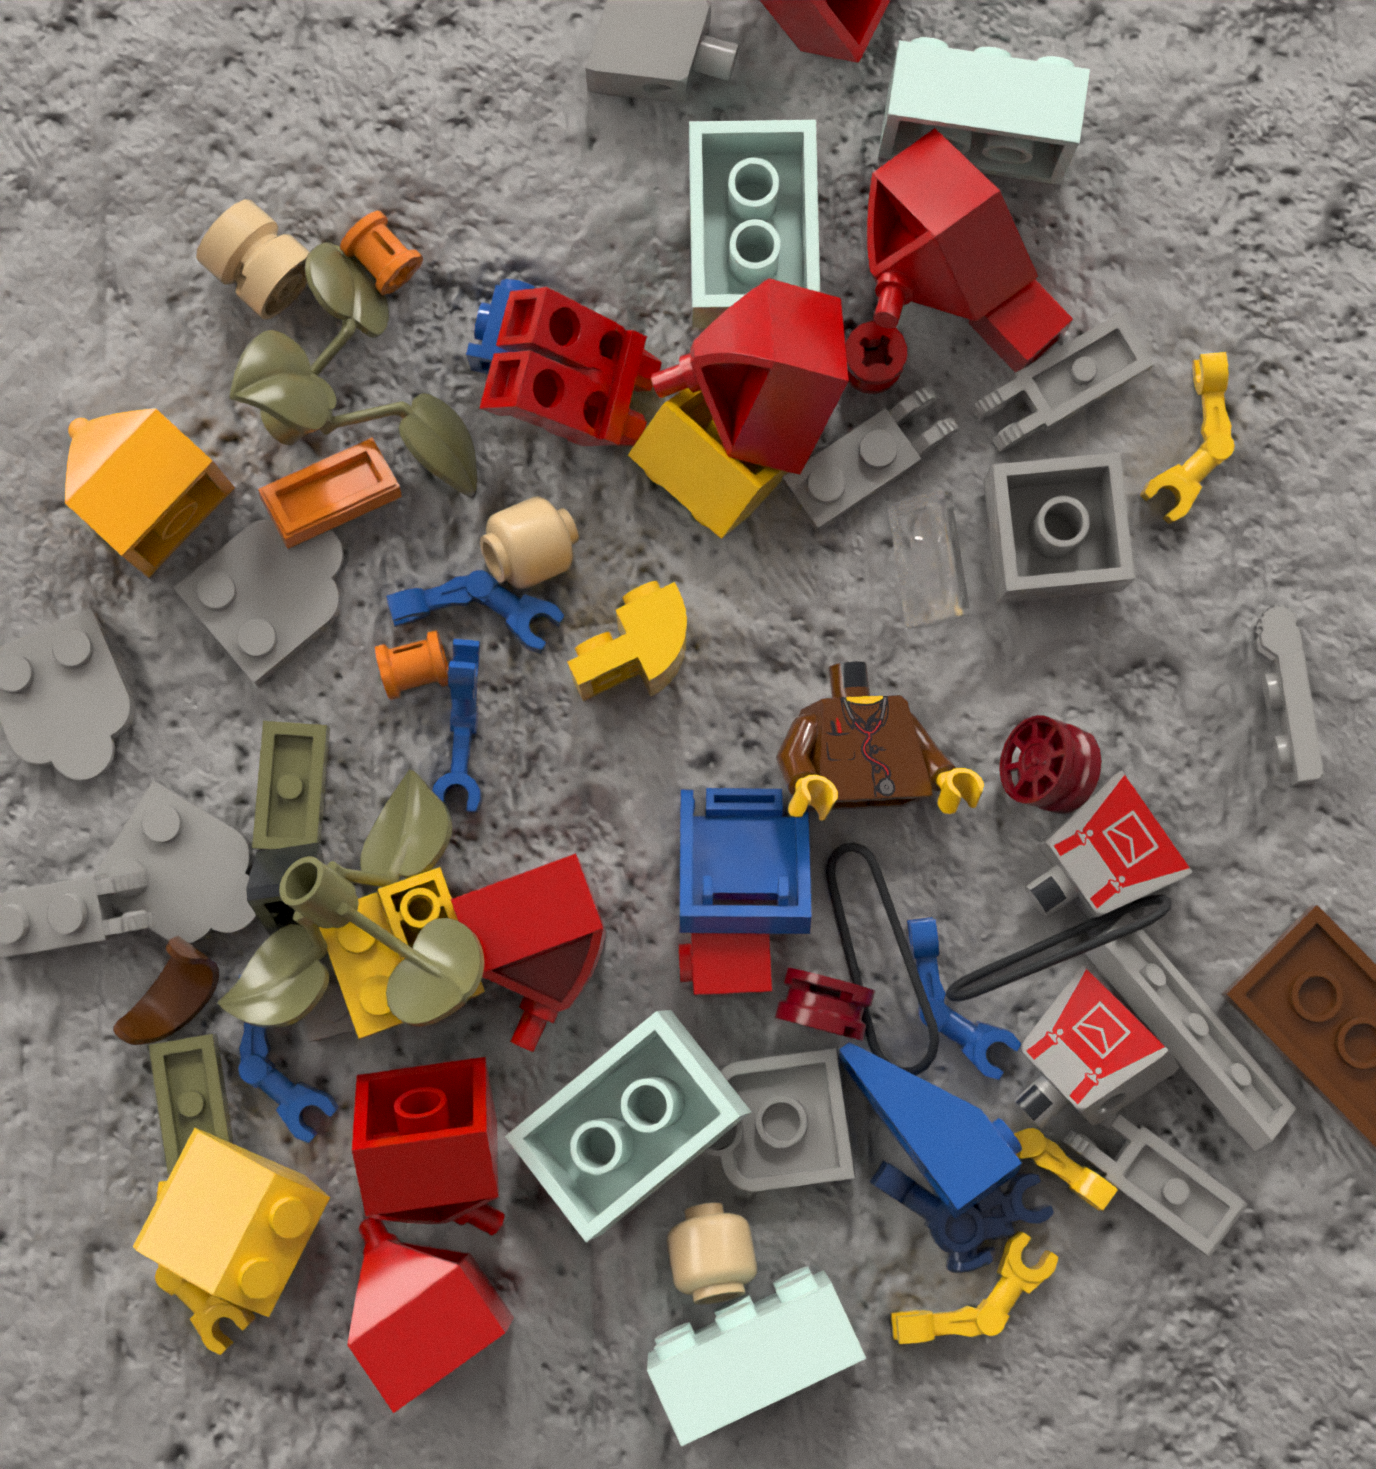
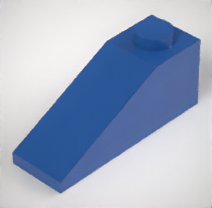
(943, 1135)

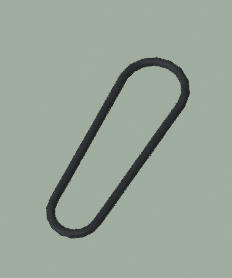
(901, 941)
(952, 991)

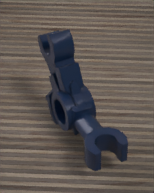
(962, 1236)

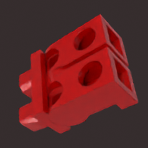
(568, 370)

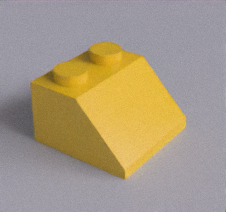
(690, 461)
(232, 1222)

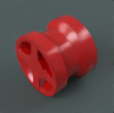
(868, 368)

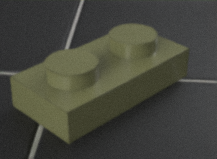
(290, 785)
(189, 1092)

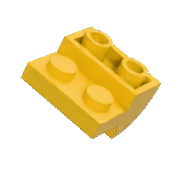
(649, 644)
(366, 964)

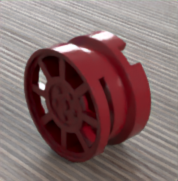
(1055, 765)
(823, 1011)

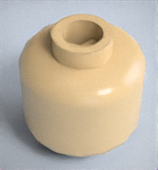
(529, 543)
(711, 1254)

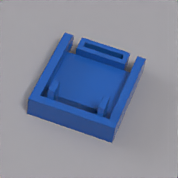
(743, 854)

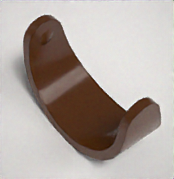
(173, 998)

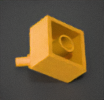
(140, 484)

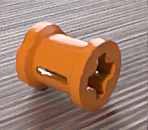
(381, 252)
(412, 665)

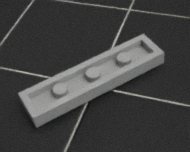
(1193, 1035)

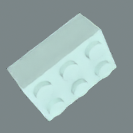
(993, 108)
(751, 210)
(627, 1124)
(752, 1354)

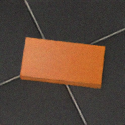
(330, 493)

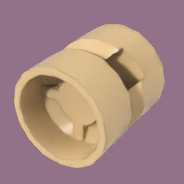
(247, 251)

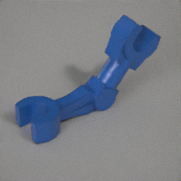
(481, 587)
(463, 721)
(972, 1037)
(292, 1099)

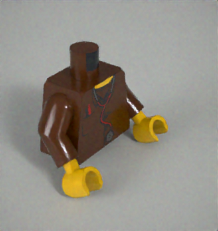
(866, 753)

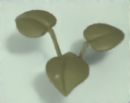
(296, 402)
(437, 972)

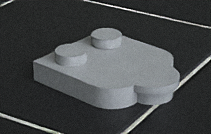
(265, 597)
(65, 697)
(192, 867)
(794, 1125)

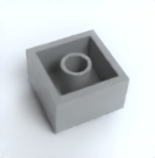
(1058, 527)

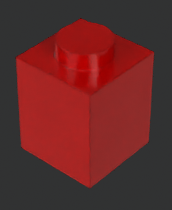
(1024, 326)
(726, 963)

